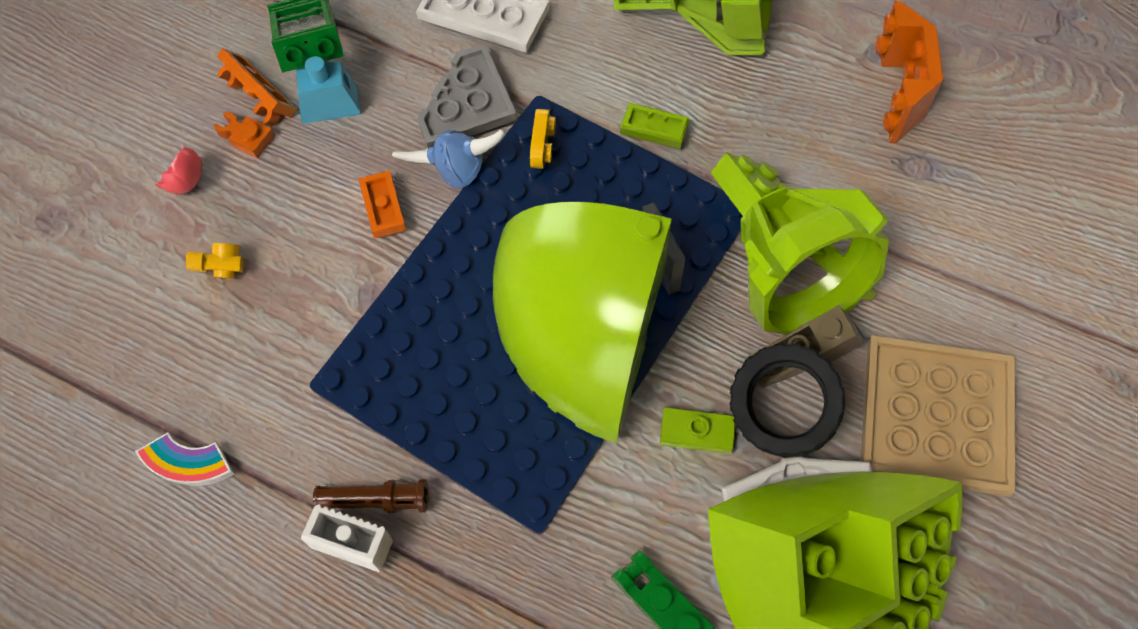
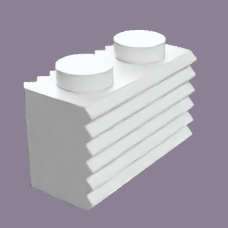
(347, 538)

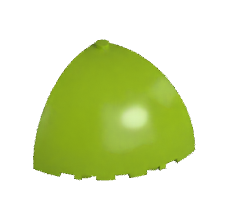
(578, 303)
(837, 551)

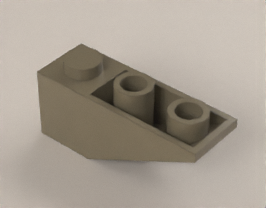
(829, 334)

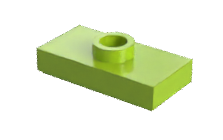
(654, 125)
(697, 430)

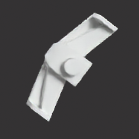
(792, 468)

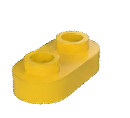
(540, 148)

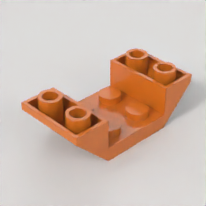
(911, 44)

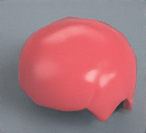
(183, 173)

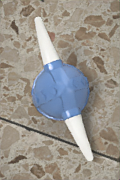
(454, 155)

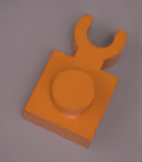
(247, 135)

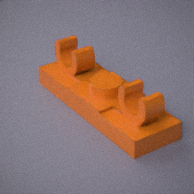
(254, 85)

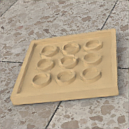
(940, 413)

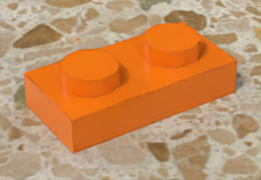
(382, 204)

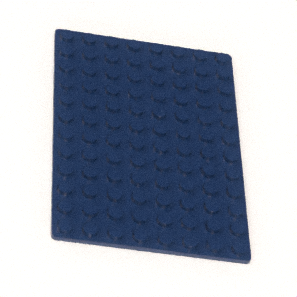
(429, 347)

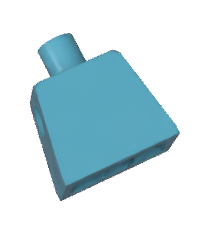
(326, 91)

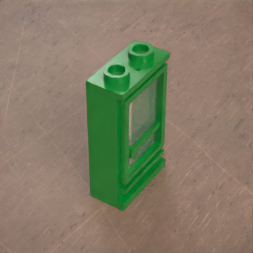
(303, 31)

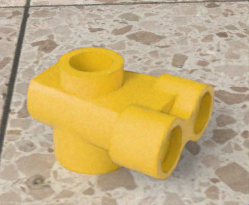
(223, 260)

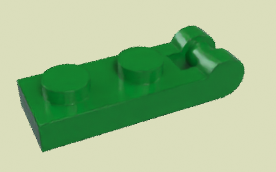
(659, 598)

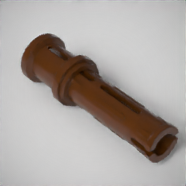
(387, 496)

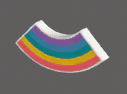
(185, 464)

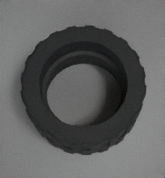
(787, 356)

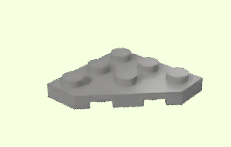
(467, 98)

